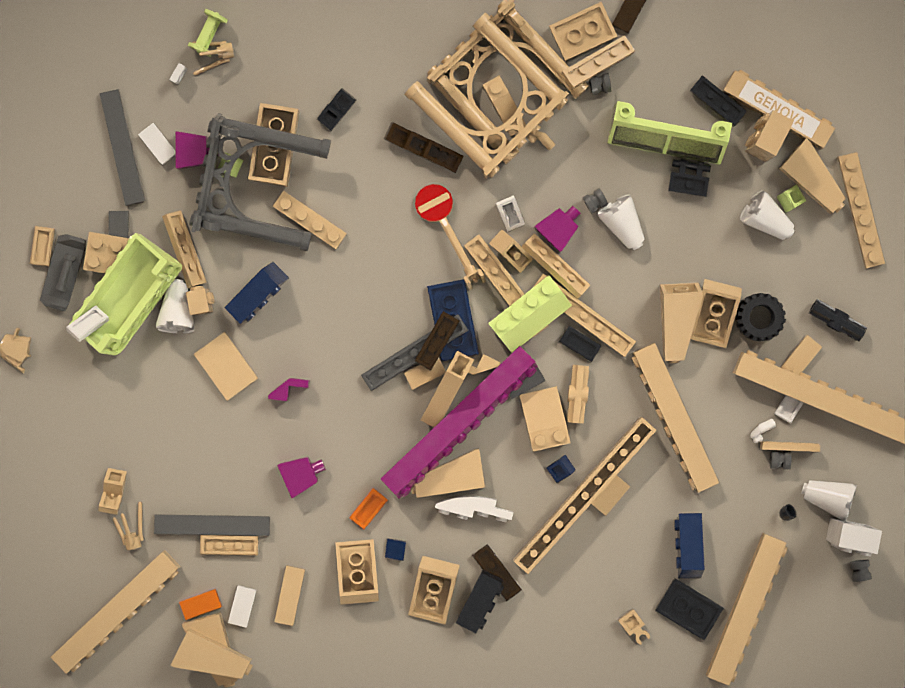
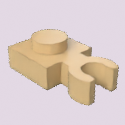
(632, 624)

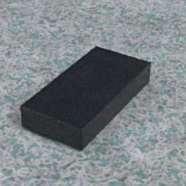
(580, 343)

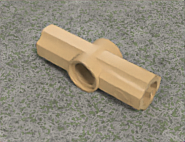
(578, 394)

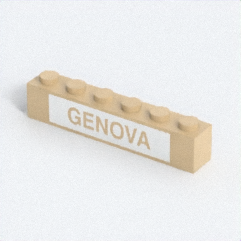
(763, 101)

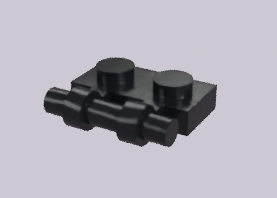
(687, 183)

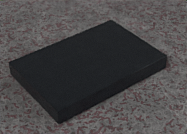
(689, 609)

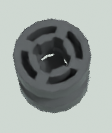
(595, 84)
(594, 201)
(780, 459)
(860, 570)

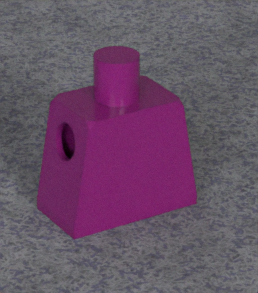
(190, 150)
(559, 227)
(300, 474)

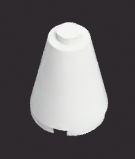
(767, 216)
(623, 221)
(174, 310)
(830, 496)

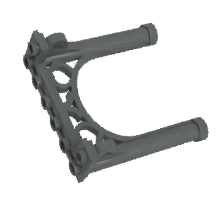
(242, 224)

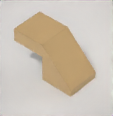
(485, 364)
(112, 491)

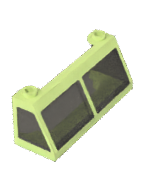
(668, 138)

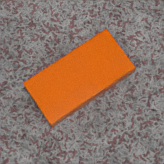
(368, 508)
(200, 604)

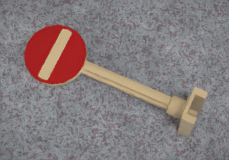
(434, 205)

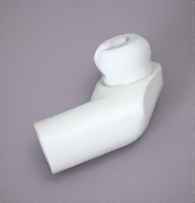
(761, 428)

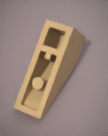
(501, 101)

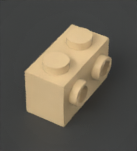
(200, 300)

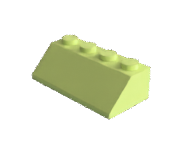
(530, 314)

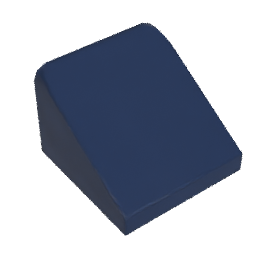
(561, 469)
(395, 549)

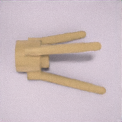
(224, 51)
(131, 540)

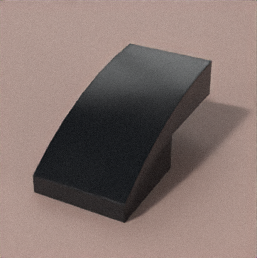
(336, 109)

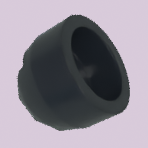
(787, 512)

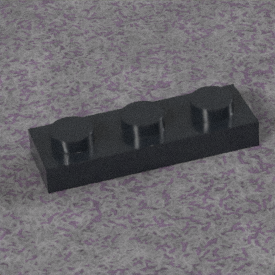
(718, 101)

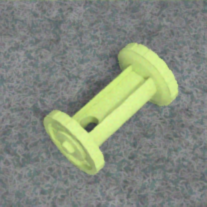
(208, 31)

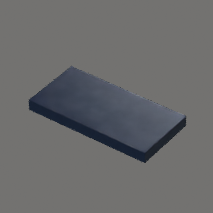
(454, 300)

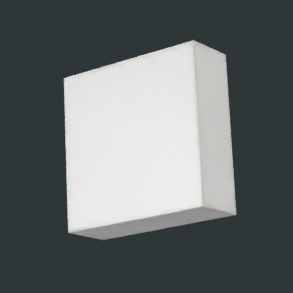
(178, 74)

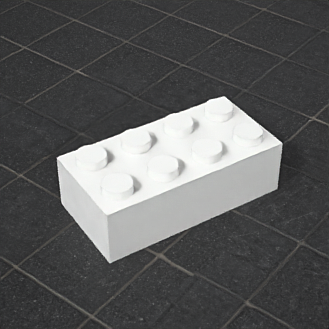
(853, 536)

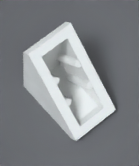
(510, 213)

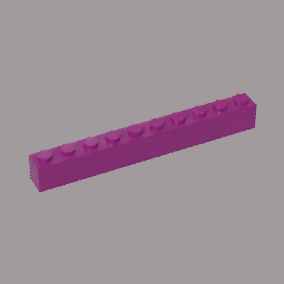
(459, 423)

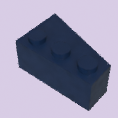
(256, 292)
(689, 545)

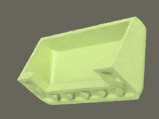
(129, 292)

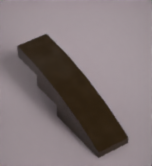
(423, 147)

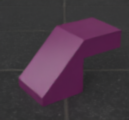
(282, 391)

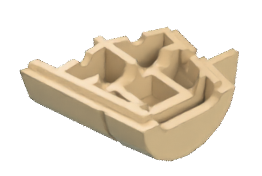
(15, 349)

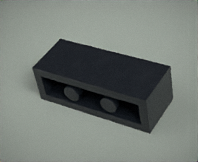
(480, 601)

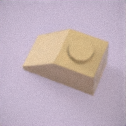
(511, 251)

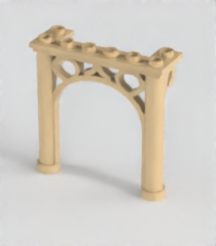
(533, 43)
(461, 134)

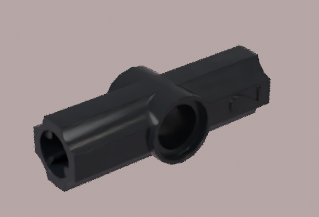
(837, 320)

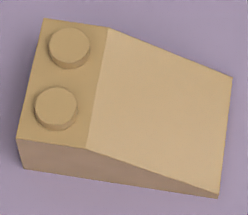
(716, 313)
(544, 419)
(357, 572)
(433, 589)

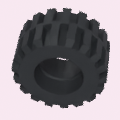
(775, 309)

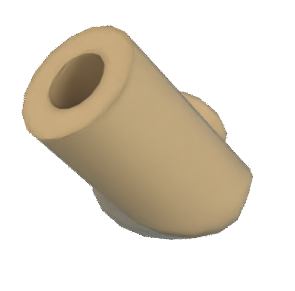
(543, 138)

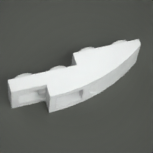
(465, 506)

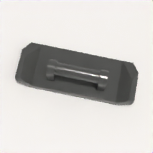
(63, 272)

